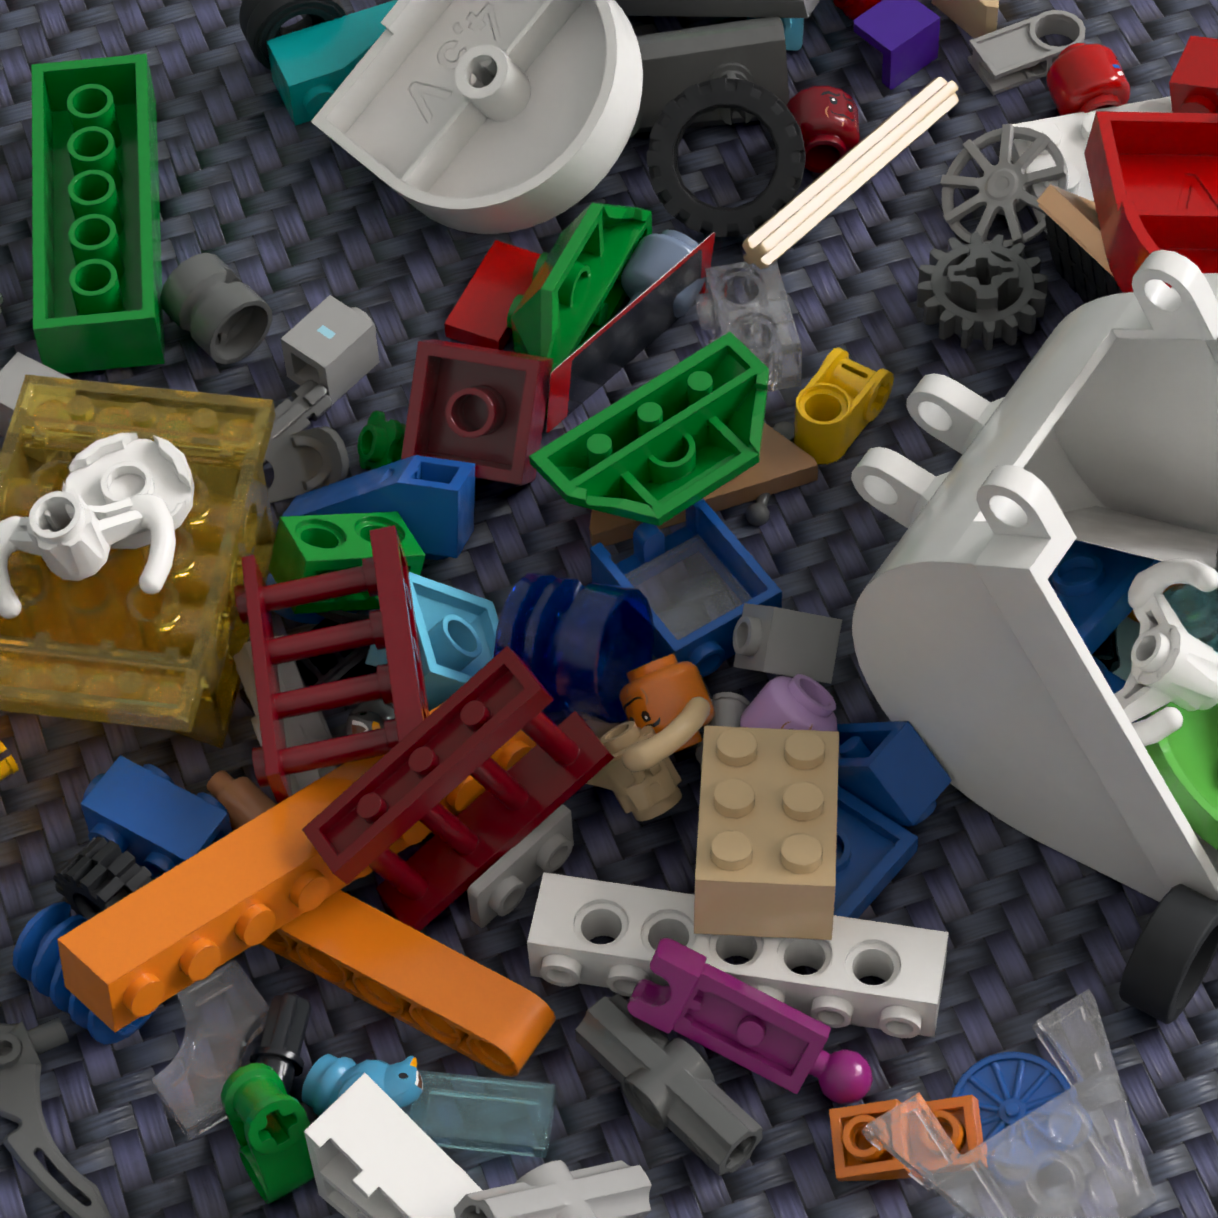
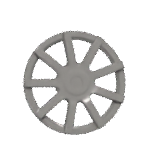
(1004, 186)

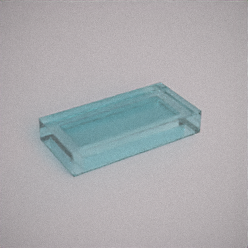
(485, 1113)

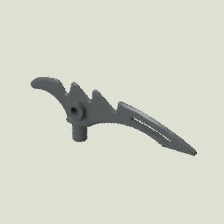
(22, 1104)

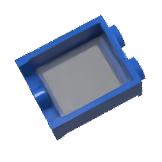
(692, 585)

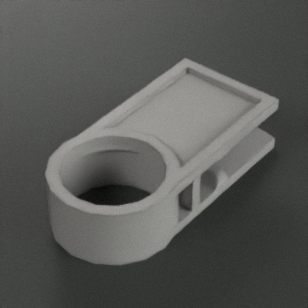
(1015, 52)

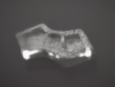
(221, 1022)

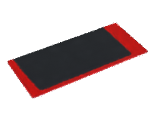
(623, 336)

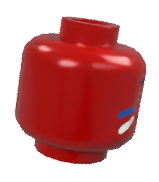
(1087, 79)

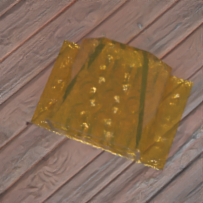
(101, 642)

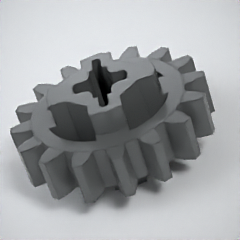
(982, 291)

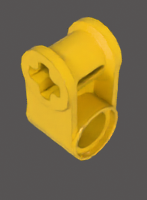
(838, 405)

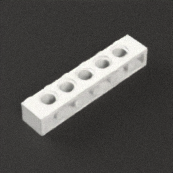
(637, 917)

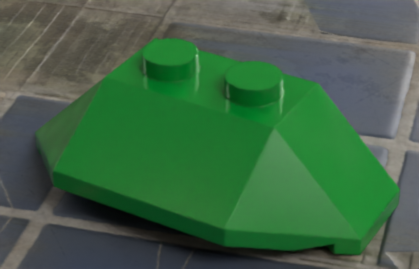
(578, 282)
(666, 438)

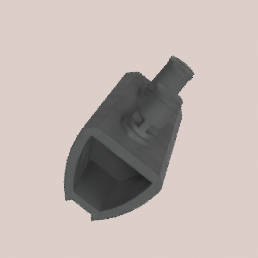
(687, 57)

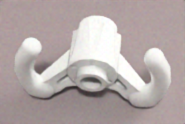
(78, 539)
(1165, 658)

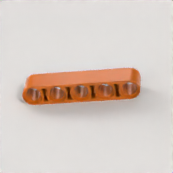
(417, 981)

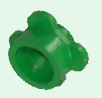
(380, 441)

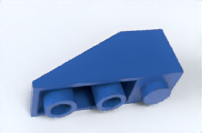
(427, 492)

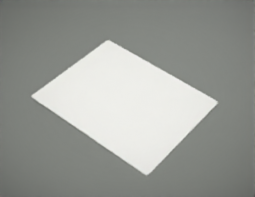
(1142, 535)

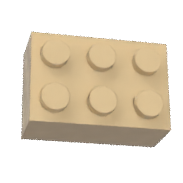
(767, 833)

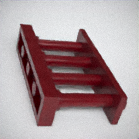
(388, 628)
(432, 763)

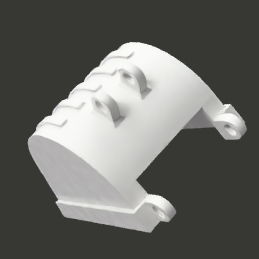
(962, 609)

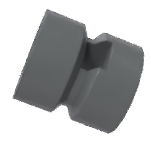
(216, 308)

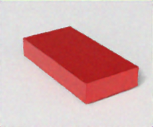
(485, 303)

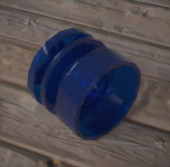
(578, 640)

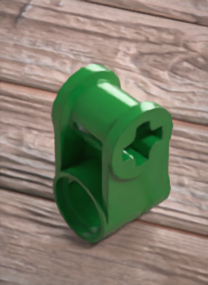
(268, 1130)

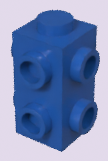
(152, 815)

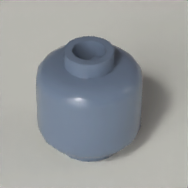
(653, 259)

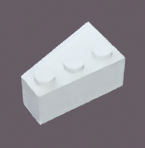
(379, 1161)

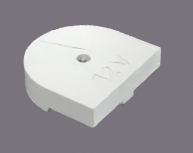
(491, 107)

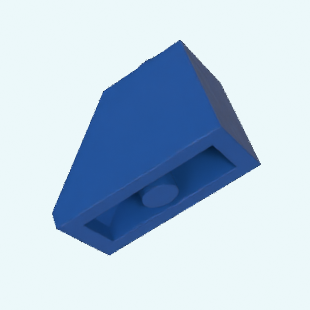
(890, 770)

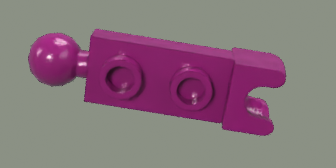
(745, 1025)

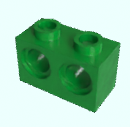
(333, 543)

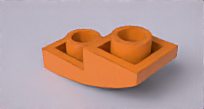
(861, 1161)

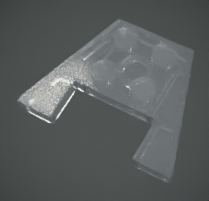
(1058, 1161)

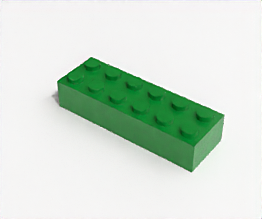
(96, 215)

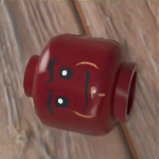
(827, 124)

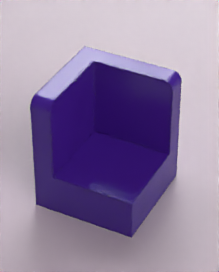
(904, 34)

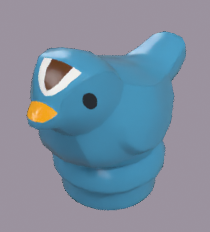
(334, 1075)

